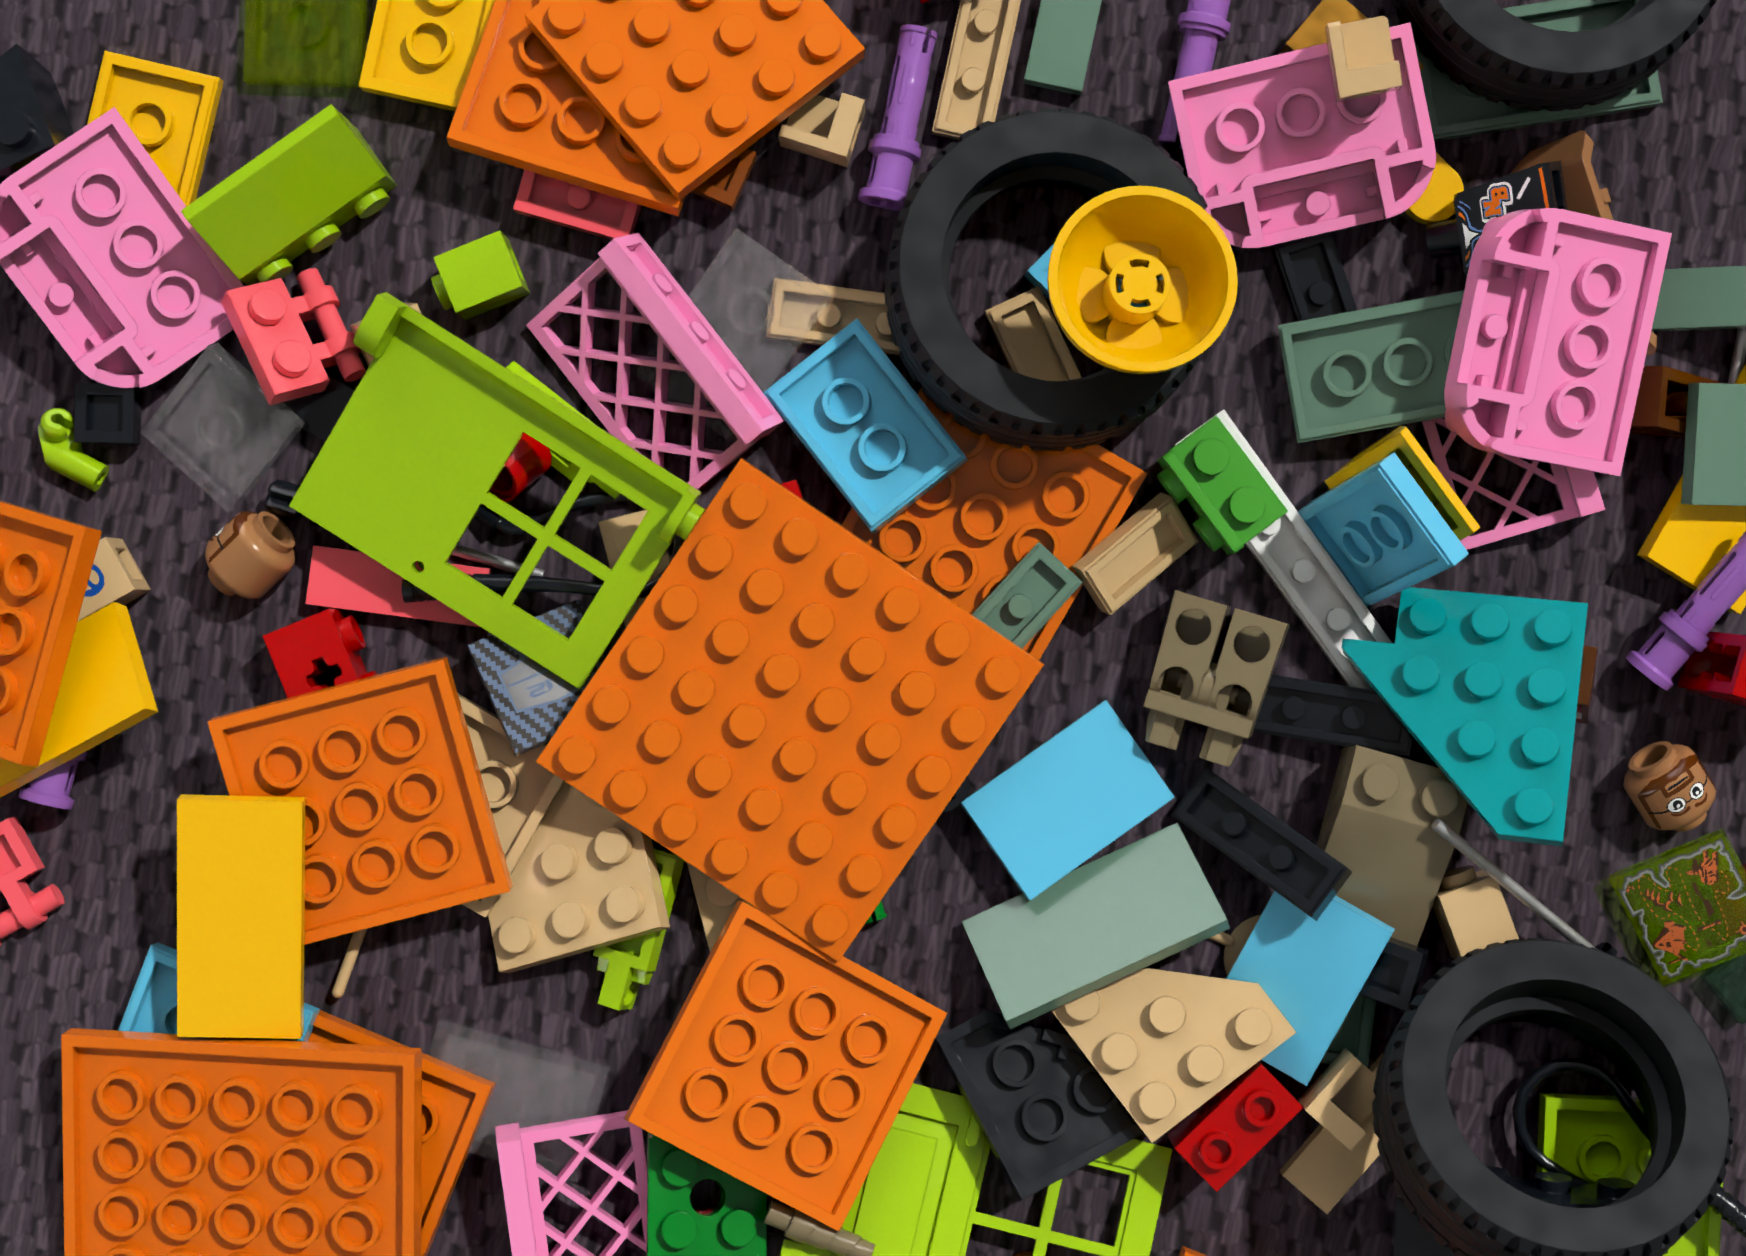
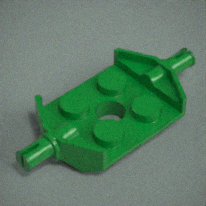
(674, 1225)

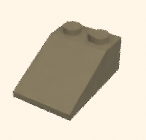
(1383, 833)

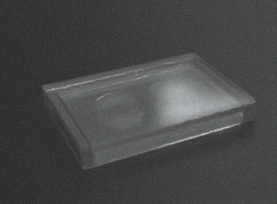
(757, 310)
(530, 1088)

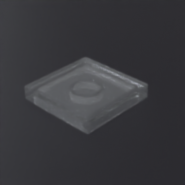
(222, 427)

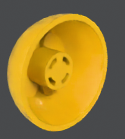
(1164, 256)

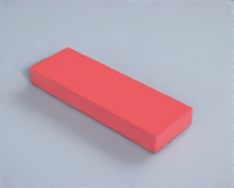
(361, 584)

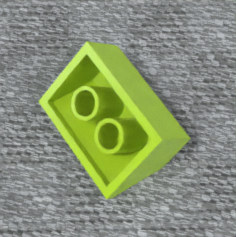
(291, 198)

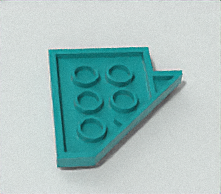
(1488, 698)

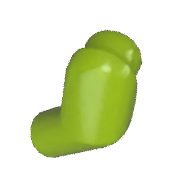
(64, 454)

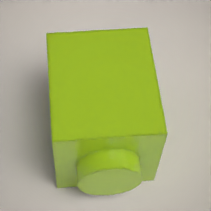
(479, 276)

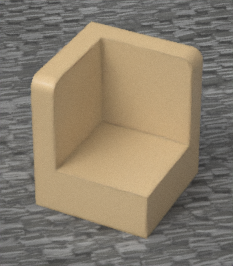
(1362, 58)
(825, 128)
(1342, 1098)

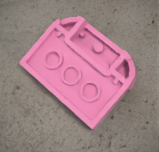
(1291, 159)
(111, 257)
(1554, 337)

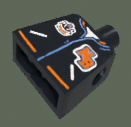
(1527, 189)

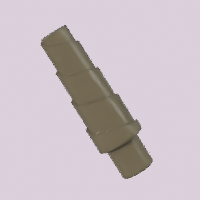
(812, 1232)

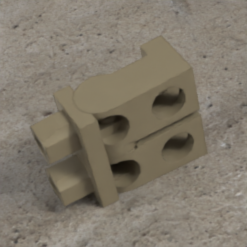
(1210, 693)

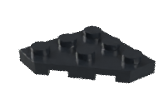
(1034, 1099)

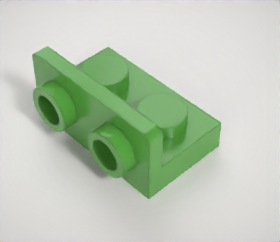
(1220, 487)

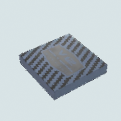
(524, 693)

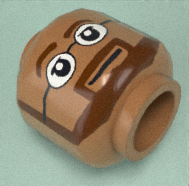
(250, 554)
(1669, 786)

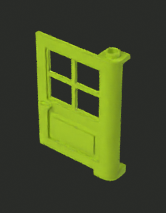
(425, 451)
(930, 1180)

